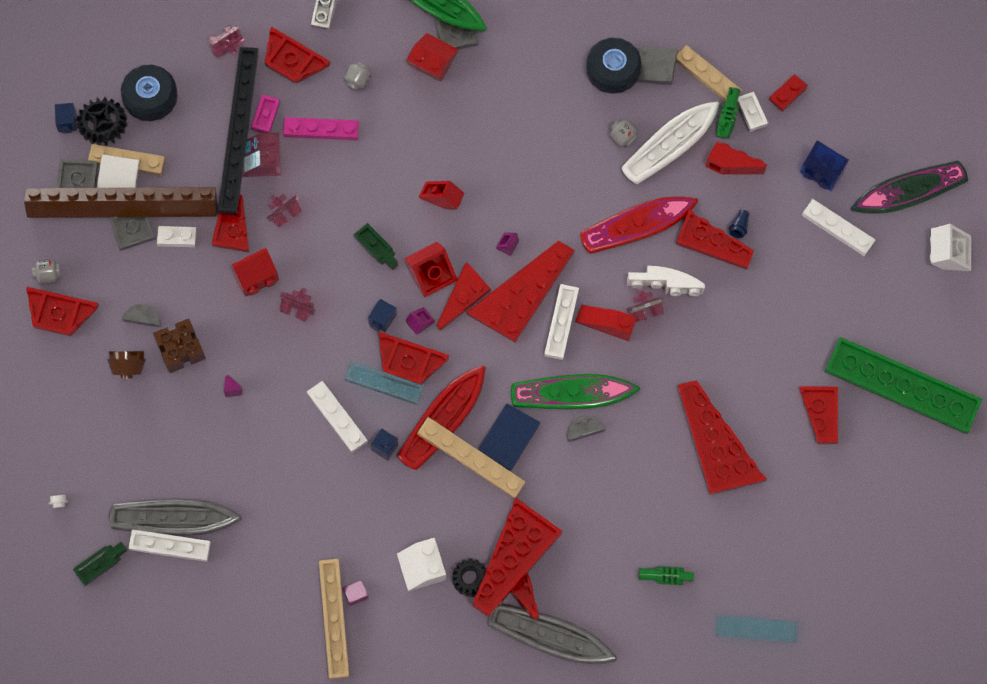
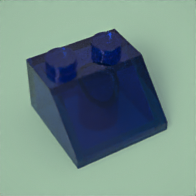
(824, 166)

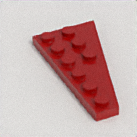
(517, 300)
(718, 448)
(519, 548)

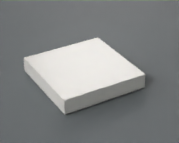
(118, 172)

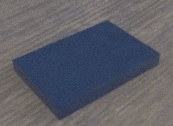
(509, 437)

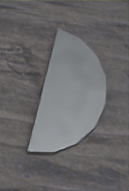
(142, 315)
(584, 427)

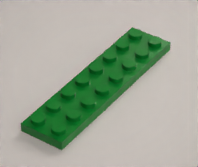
(903, 385)

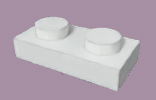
(752, 111)
(176, 236)

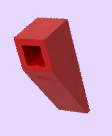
(732, 162)

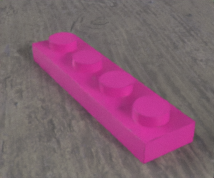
(321, 128)

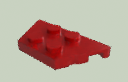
(292, 58)
(58, 312)
(409, 359)

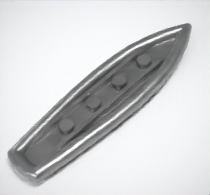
(171, 516)
(550, 635)

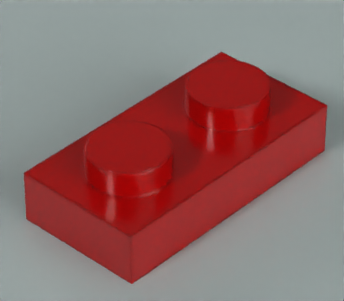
(788, 92)

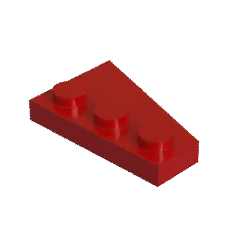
(232, 230)
(822, 411)

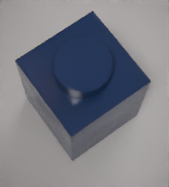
(65, 117)
(382, 316)
(384, 444)

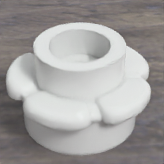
(58, 501)

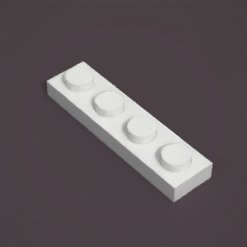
(838, 227)
(561, 322)
(337, 417)
(169, 545)

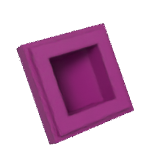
(508, 243)
(231, 387)

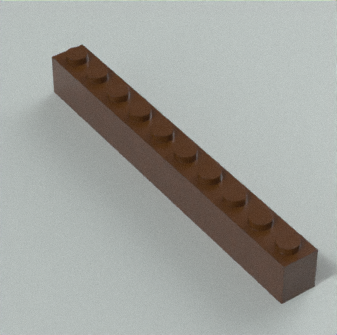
(121, 202)

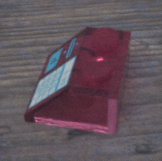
(263, 155)

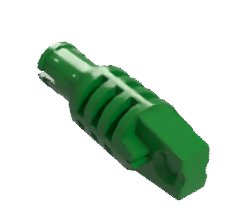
(728, 114)
(666, 575)

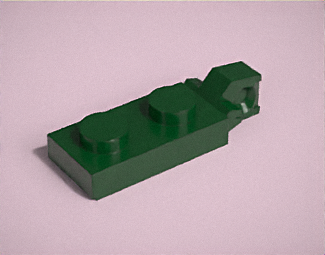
(376, 246)
(99, 563)

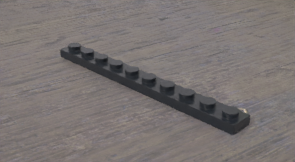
(238, 131)

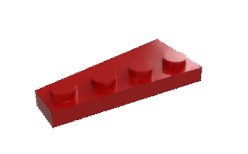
(708, 240)

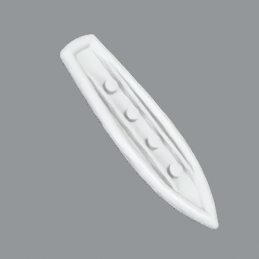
(670, 142)

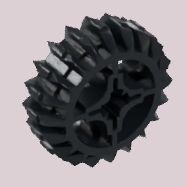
(103, 130)

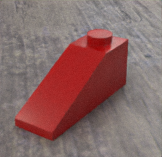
(607, 321)

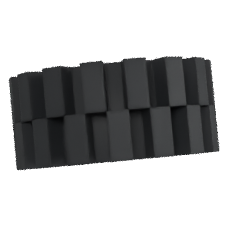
(463, 567)

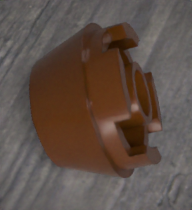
(126, 363)

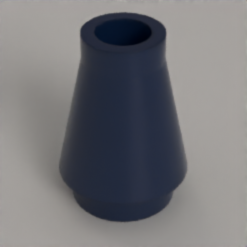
(740, 224)

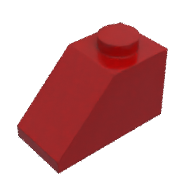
(442, 194)

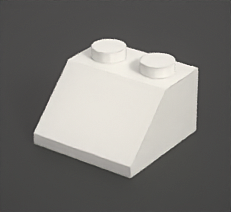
(950, 248)
(421, 564)

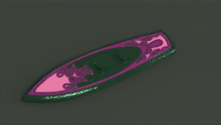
(911, 188)

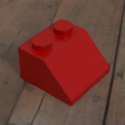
(432, 56)
(431, 269)
(255, 272)

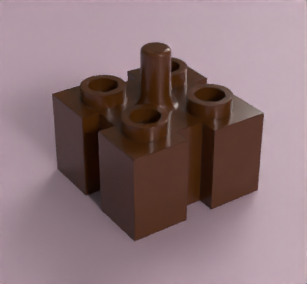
(179, 345)

